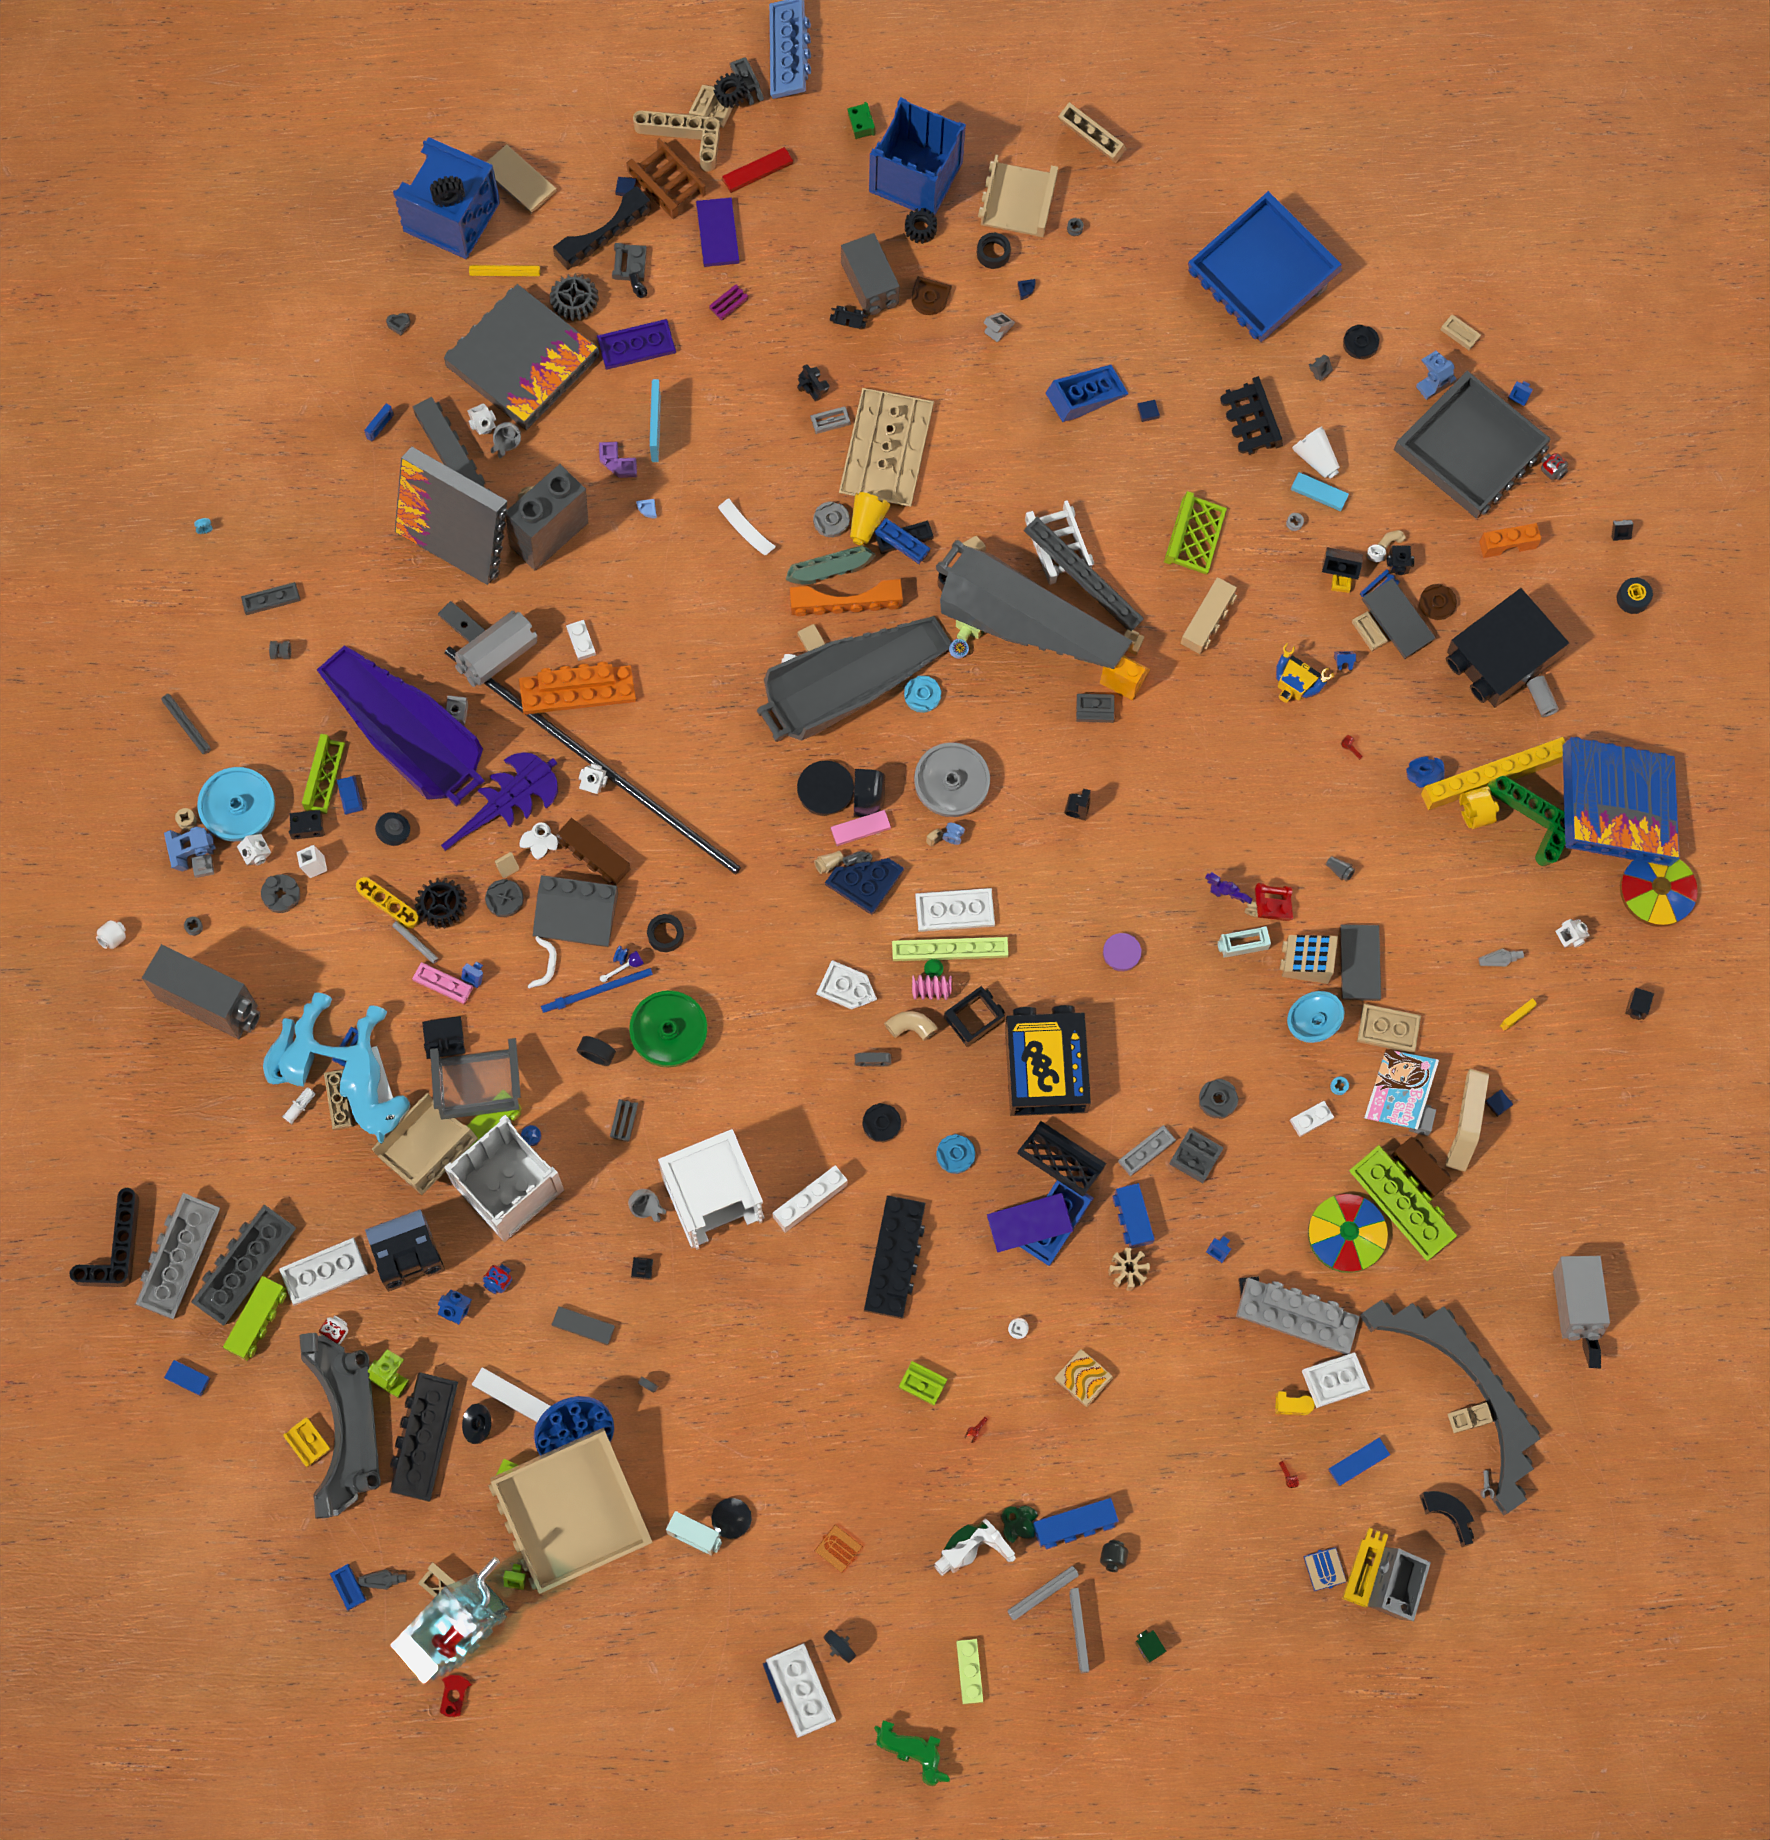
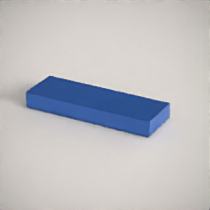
(902, 541)
(1359, 1462)

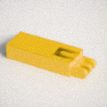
(1363, 1575)

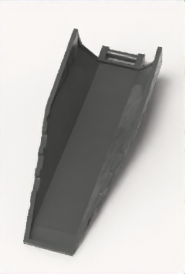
(1018, 610)
(846, 676)

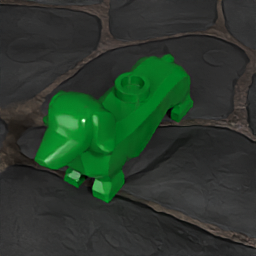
(913, 1748)

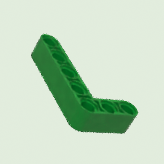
(1536, 813)

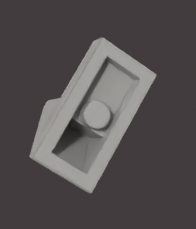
(997, 325)

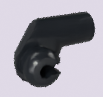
(638, 288)

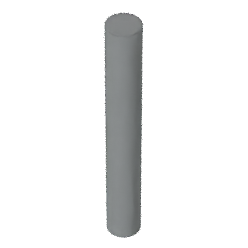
(415, 942)

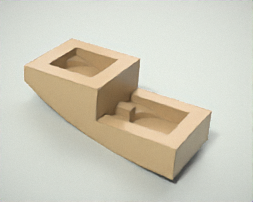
(1470, 1417)

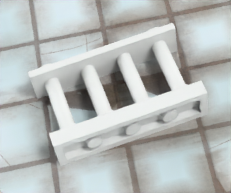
(1050, 570)

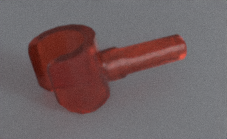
(1347, 744)
(974, 1431)
(1291, 1481)

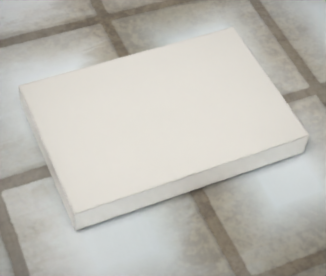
(1335, 1380)

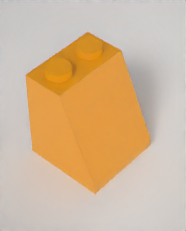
(1125, 678)

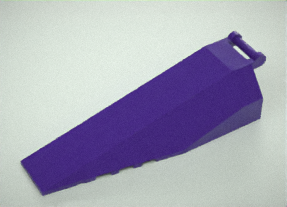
(406, 726)

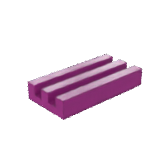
(738, 292)

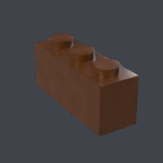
(1422, 1167)

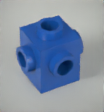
(454, 1306)

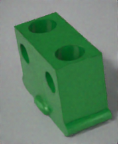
(861, 120)

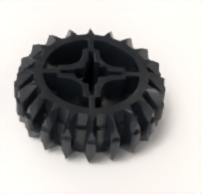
(435, 908)

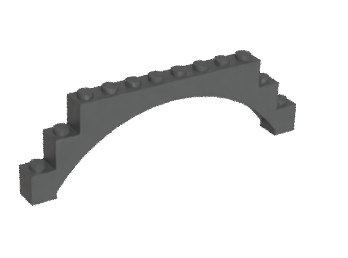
(1513, 1428)

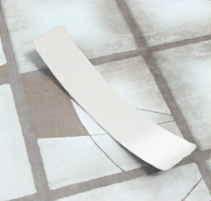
(745, 528)

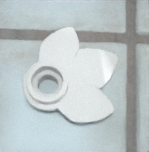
(539, 843)

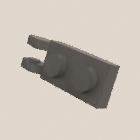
(744, 70)

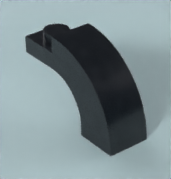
(1453, 1509)

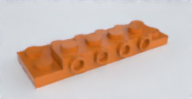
(576, 688)

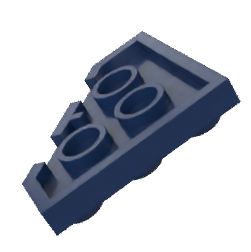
(865, 882)

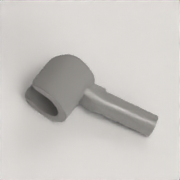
(1486, 1486)

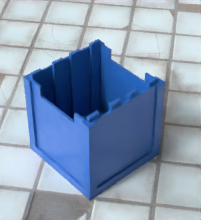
(917, 158)
(455, 226)

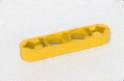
(387, 902)

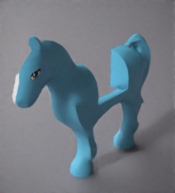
(359, 1075)

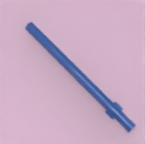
(561, 1002)

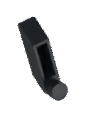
(1592, 1352)

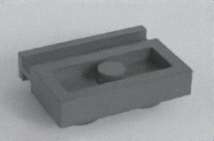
(1095, 708)

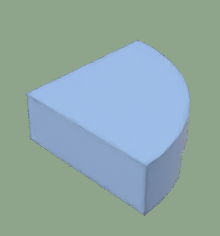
(647, 508)

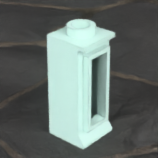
(1225, 947)

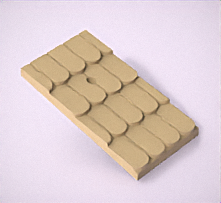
(884, 460)

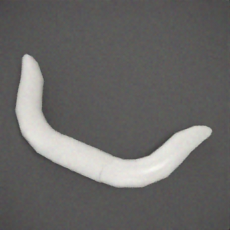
(551, 963)

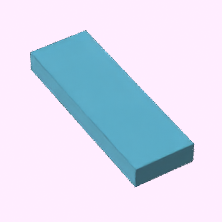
(1319, 491)

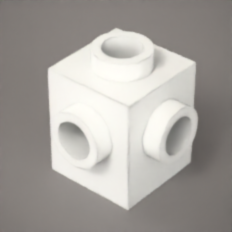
(481, 419)
(588, 783)
(254, 849)
(1572, 933)

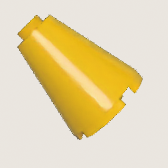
(866, 516)

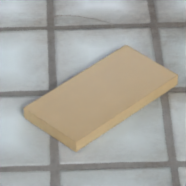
(520, 179)

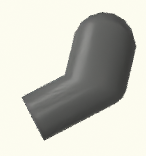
(857, 857)

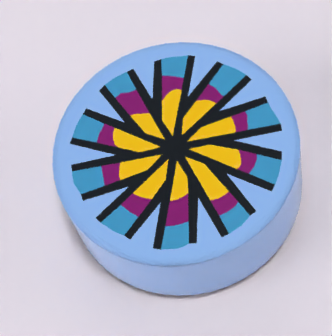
(958, 648)

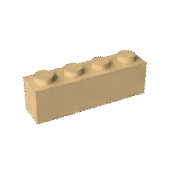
(1092, 132)
(1208, 616)

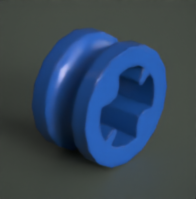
(620, 955)

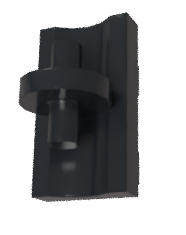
(809, 382)

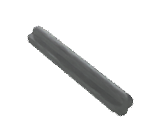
(186, 724)

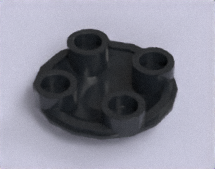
(731, 1518)

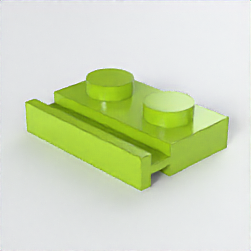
(923, 1383)

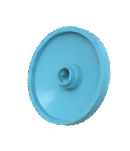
(236, 803)

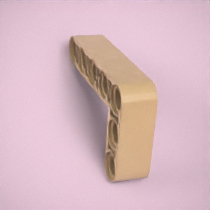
(667, 128)
(1469, 1121)

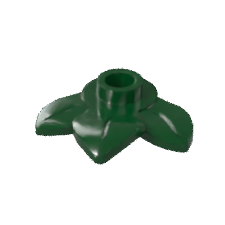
(1021, 1524)

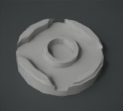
(831, 519)

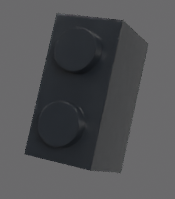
(1342, 563)

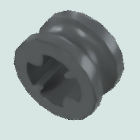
(1071, 223)
(195, 931)

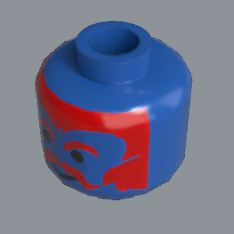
(497, 1279)

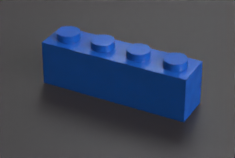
(1076, 1523)

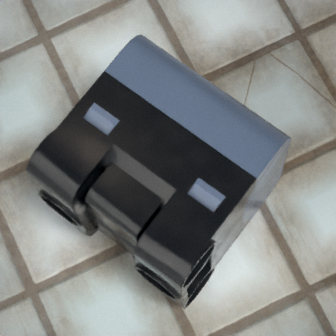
(404, 1250)

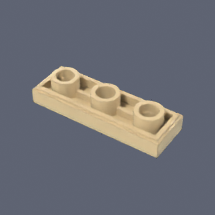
(340, 1110)

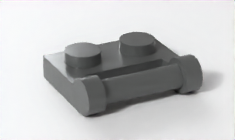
(635, 261)

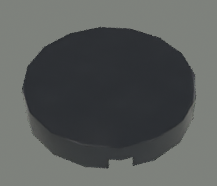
(1361, 341)
(881, 1122)

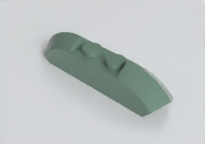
(824, 566)

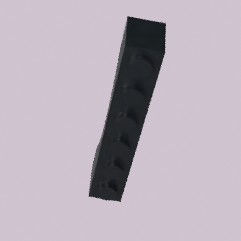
(575, 248)

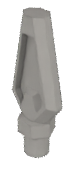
(1500, 958)

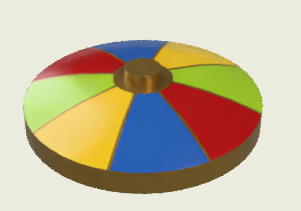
(1658, 892)

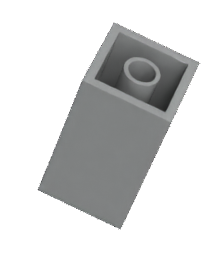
(1581, 1297)

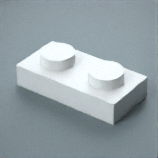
(581, 640)
(1311, 1119)

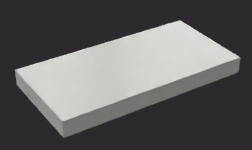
(955, 910)
(323, 1271)
(800, 1690)

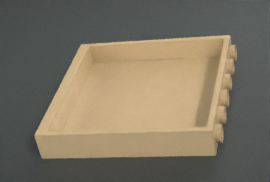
(570, 1511)

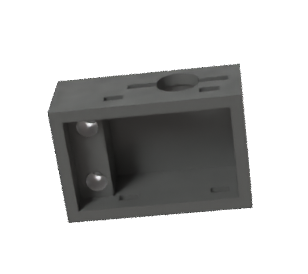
(1399, 1584)

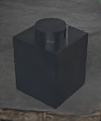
(1639, 1004)

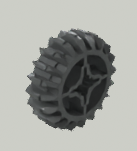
(582, 303)

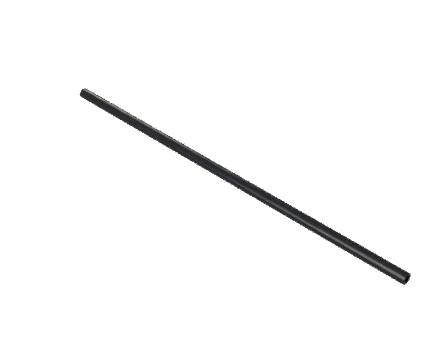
(612, 775)

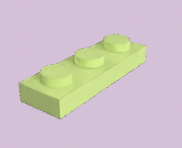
(969, 1671)

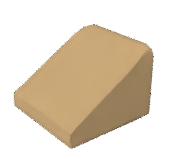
(975, 542)
(507, 865)

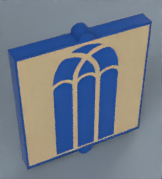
(1325, 1569)

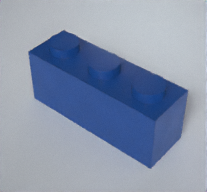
(1133, 1216)

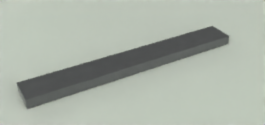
(1083, 574)

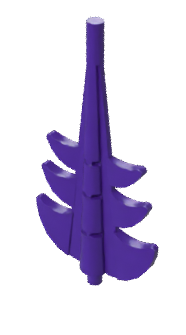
(532, 778)

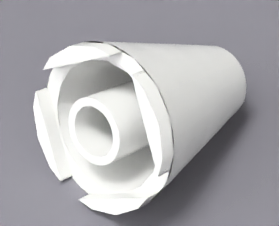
(1318, 453)

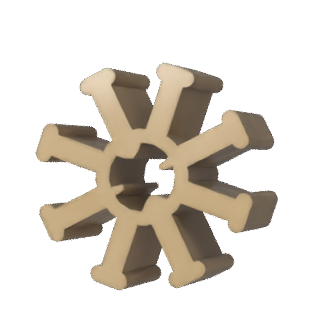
(1120, 1269)

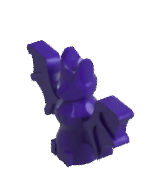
(1226, 888)

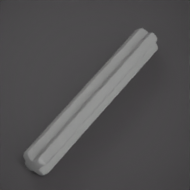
(1042, 1593)

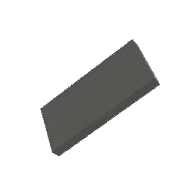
(1398, 618)
(1360, 962)

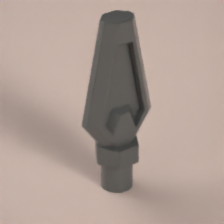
(382, 1579)

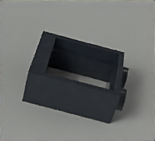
(958, 1026)

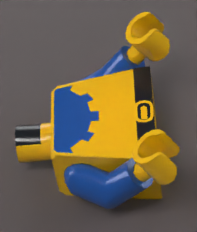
(1298, 678)

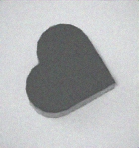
(398, 323)

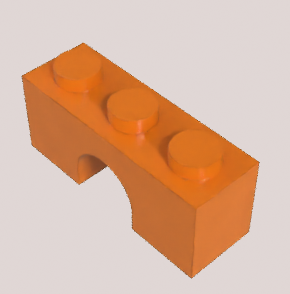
(1497, 541)

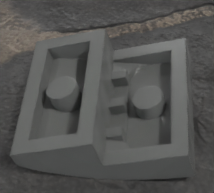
(1196, 1155)

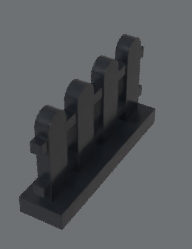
(1258, 423)

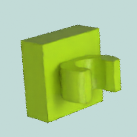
(514, 1578)

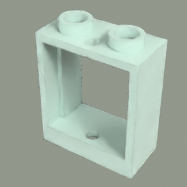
(694, 1533)

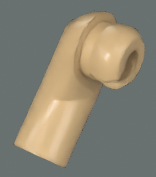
(1392, 536)

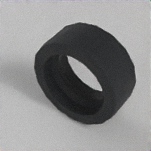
(997, 238)
(665, 918)
(596, 1051)

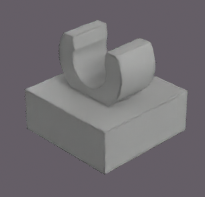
(202, 866)

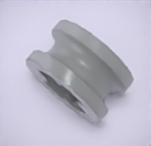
(1298, 517)

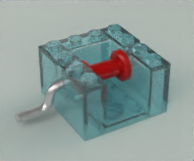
(451, 1626)

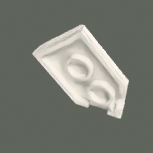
(846, 986)

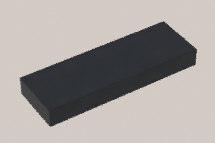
(921, 531)

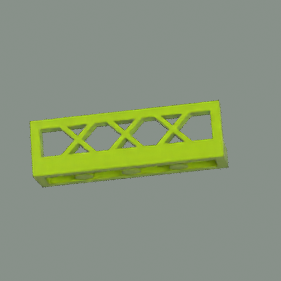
(316, 772)

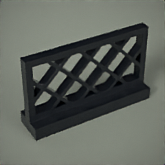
(1067, 1152)

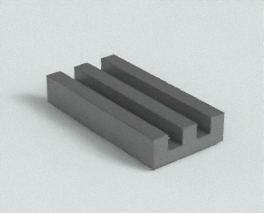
(627, 1104)

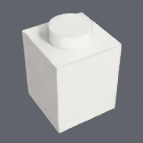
(312, 861)

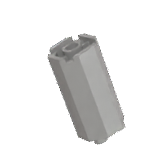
(495, 648)

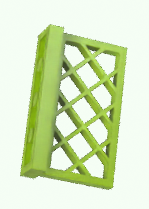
(1179, 533)

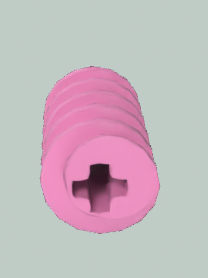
(931, 987)

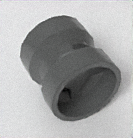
(280, 650)

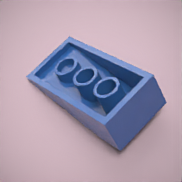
(1085, 392)
(1077, 1205)

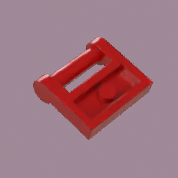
(1274, 908)

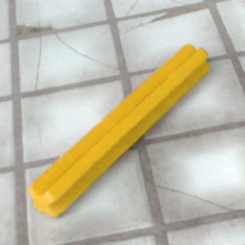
(504, 270)

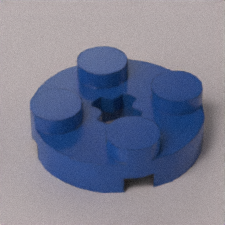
(1425, 771)

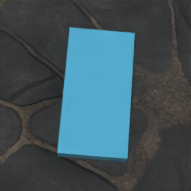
(655, 420)

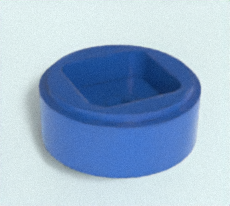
(531, 1135)

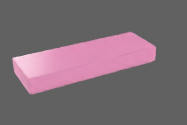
(860, 828)
(442, 983)

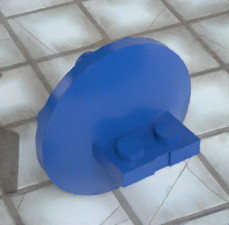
(570, 1421)

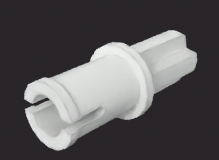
(299, 1105)

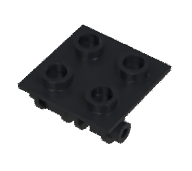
(445, 1035)

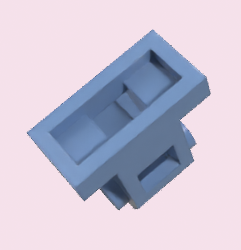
(1439, 375)
(200, 842)

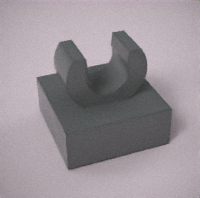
(1321, 367)

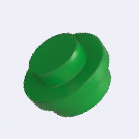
(933, 968)

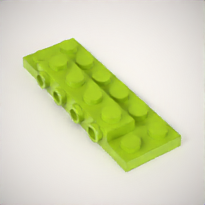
(1404, 1202)

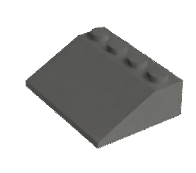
(575, 911)

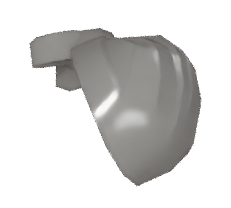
(505, 438)
(645, 1204)

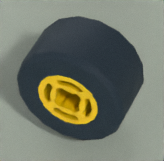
(1630, 601)

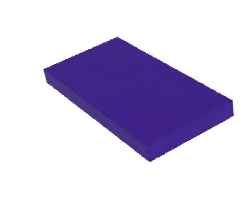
(717, 232)
(636, 344)
(1030, 1222)

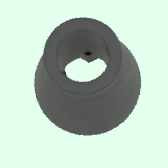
(1340, 868)

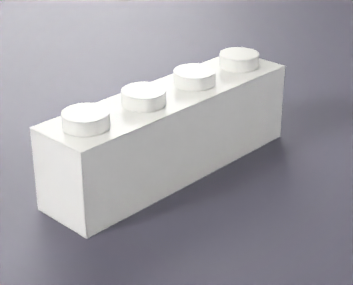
(810, 1199)

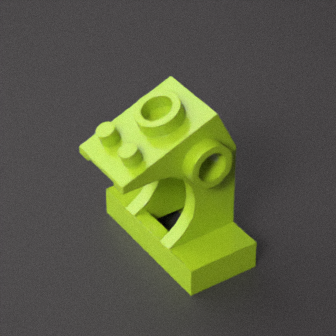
(384, 1373)

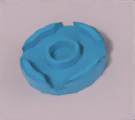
(955, 1154)

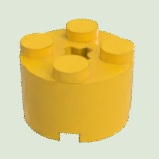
(1478, 807)

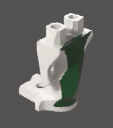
(963, 1546)

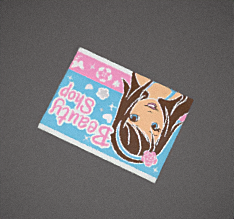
(1401, 1089)

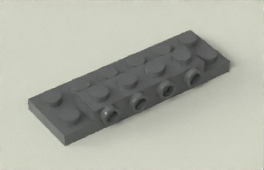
(242, 1264)

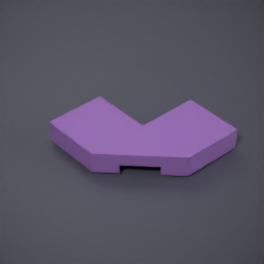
(619, 466)

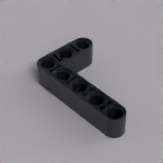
(118, 1247)

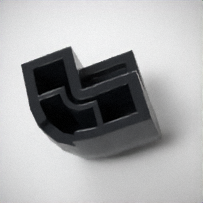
(868, 792)

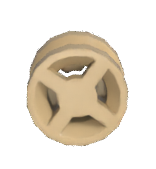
(185, 823)

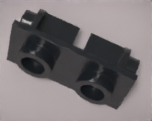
(841, 315)

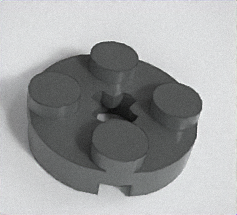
(273, 885)
(1221, 1109)

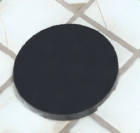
(825, 788)

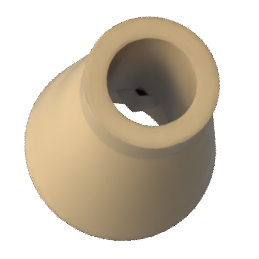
(828, 862)

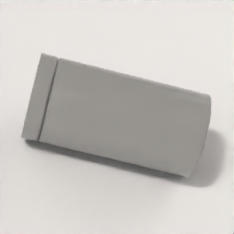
(1542, 696)

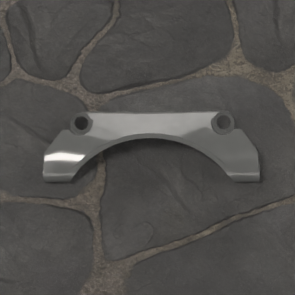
(349, 1392)

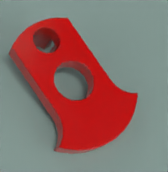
(458, 1683)

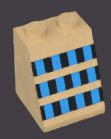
(1309, 957)

